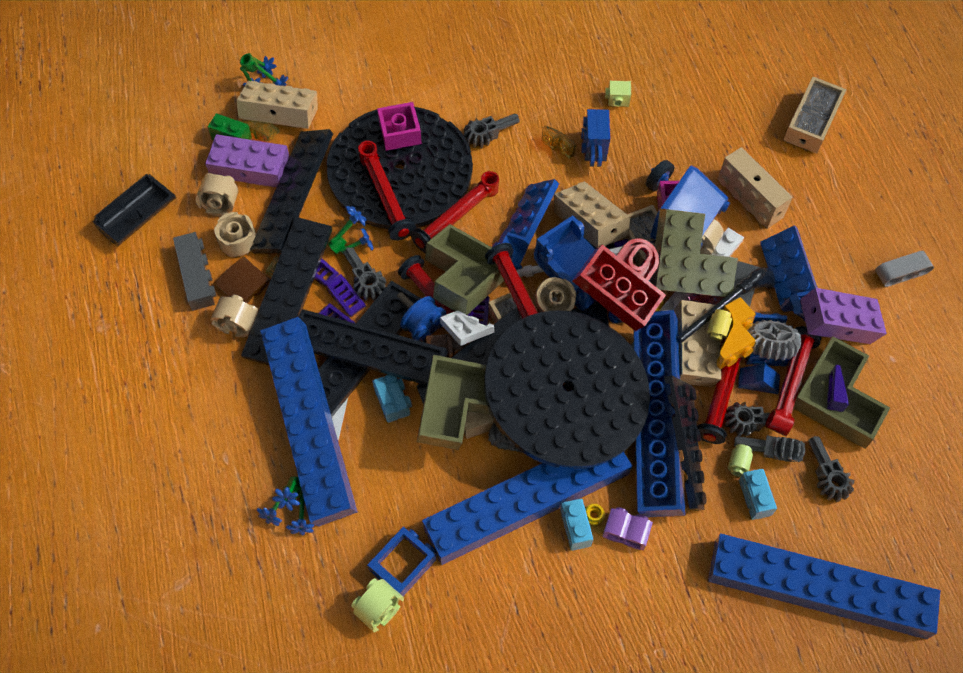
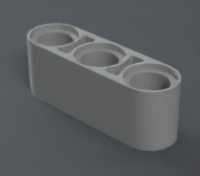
(904, 268)

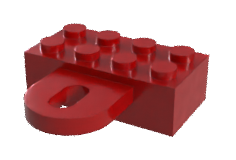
(621, 284)

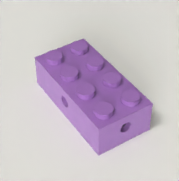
(247, 160)
(843, 316)

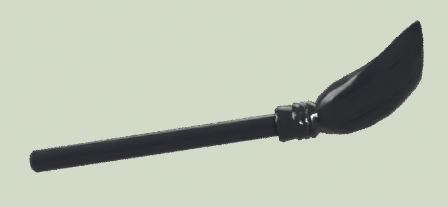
(758, 278)

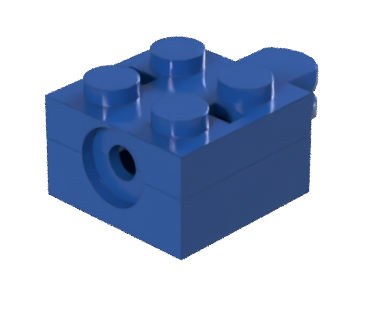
(596, 136)

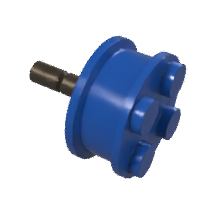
(422, 317)

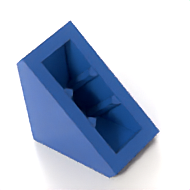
(759, 378)

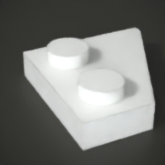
(464, 327)

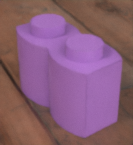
(627, 528)

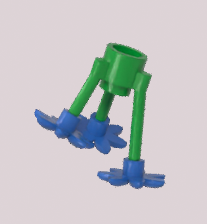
(251, 64)
(338, 242)
(287, 497)

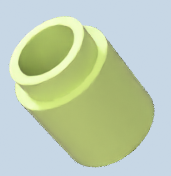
(740, 460)

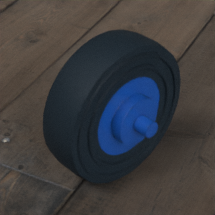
(661, 172)

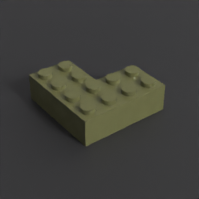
(680, 261)
(467, 274)
(450, 392)
(863, 414)

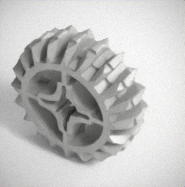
(775, 340)

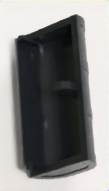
(132, 209)

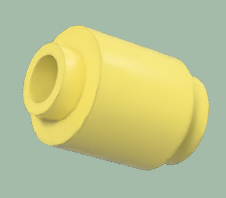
(719, 324)

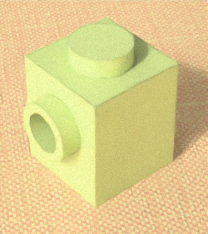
(618, 93)

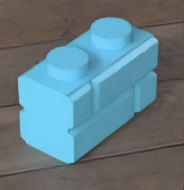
(392, 398)
(757, 494)
(576, 524)

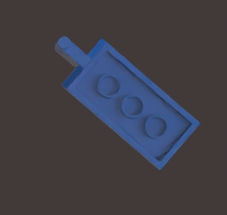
(527, 218)
(791, 269)

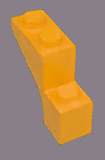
(739, 340)

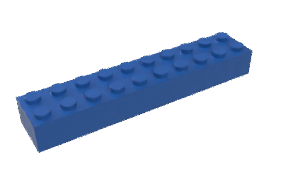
(308, 422)
(657, 455)
(515, 505)
(825, 586)

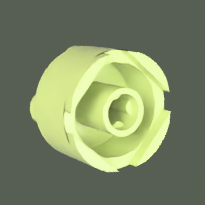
(377, 604)

